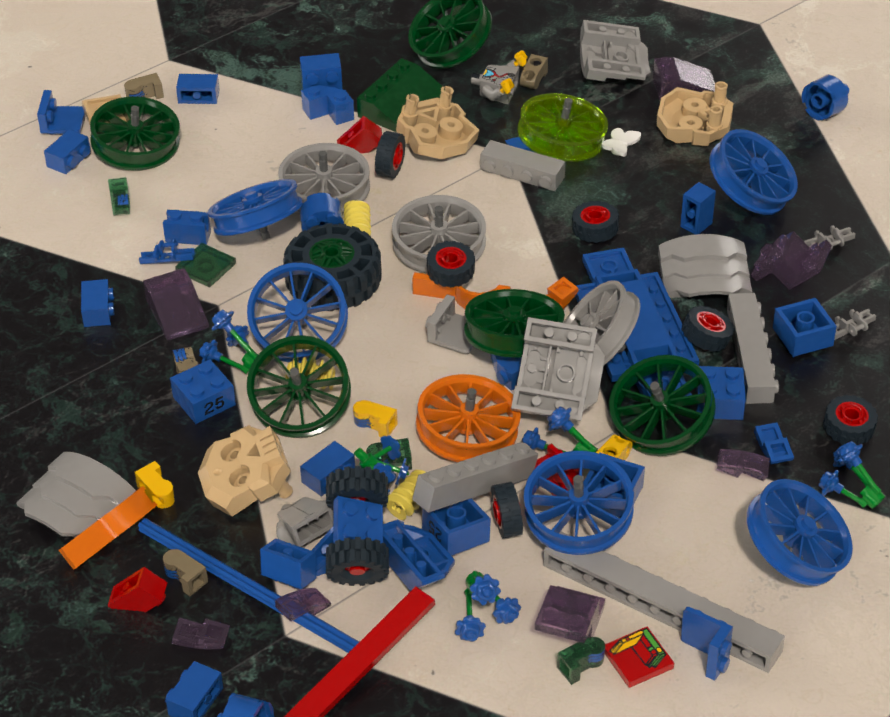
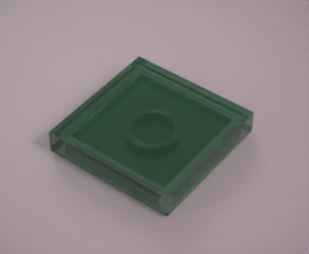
(207, 265)

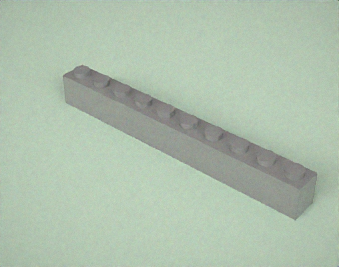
(665, 601)

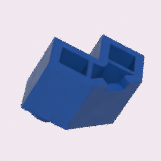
(330, 101)

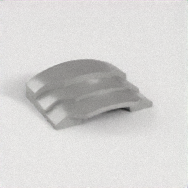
(612, 52)
(704, 266)
(558, 369)
(74, 494)

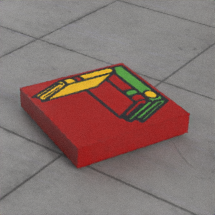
(638, 657)

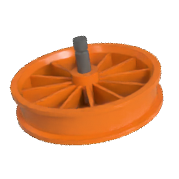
(466, 417)

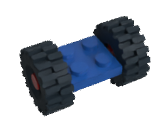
(357, 507)

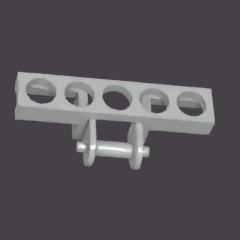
(838, 234)
(850, 326)

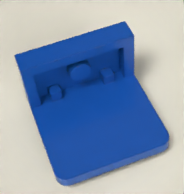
(710, 637)

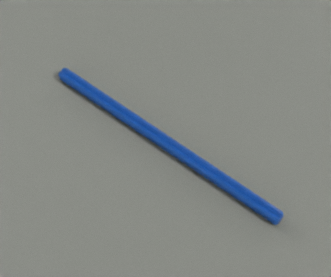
(245, 584)

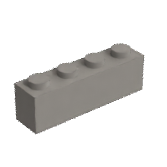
(522, 165)

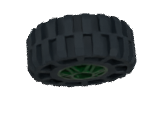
(342, 252)

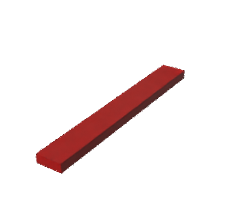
(364, 655)

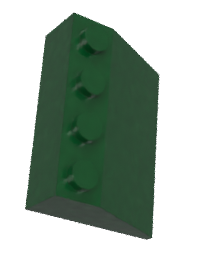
(388, 94)

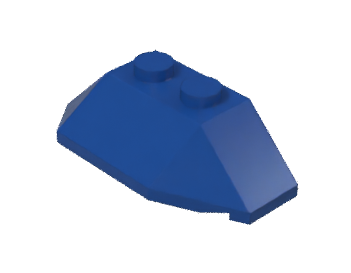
(415, 554)

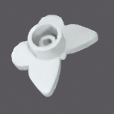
(620, 141)

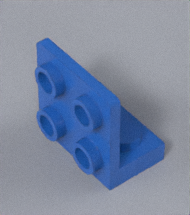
(58, 119)

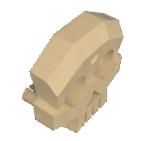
(695, 115)
(436, 126)
(244, 470)

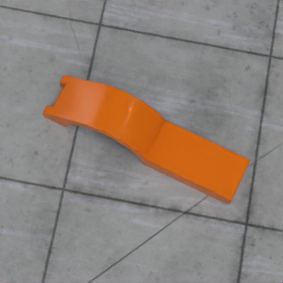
(426, 287)
(107, 528)

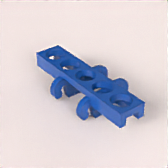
(158, 256)

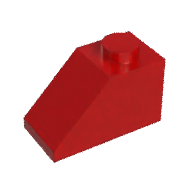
(362, 136)
(138, 592)

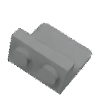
(447, 327)

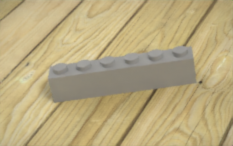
(751, 348)
(474, 476)

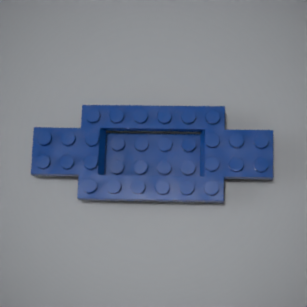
(658, 324)

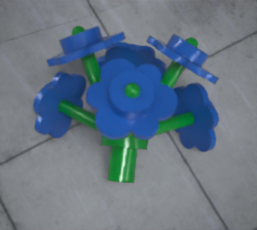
(390, 447)

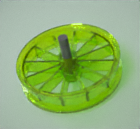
(552, 117)

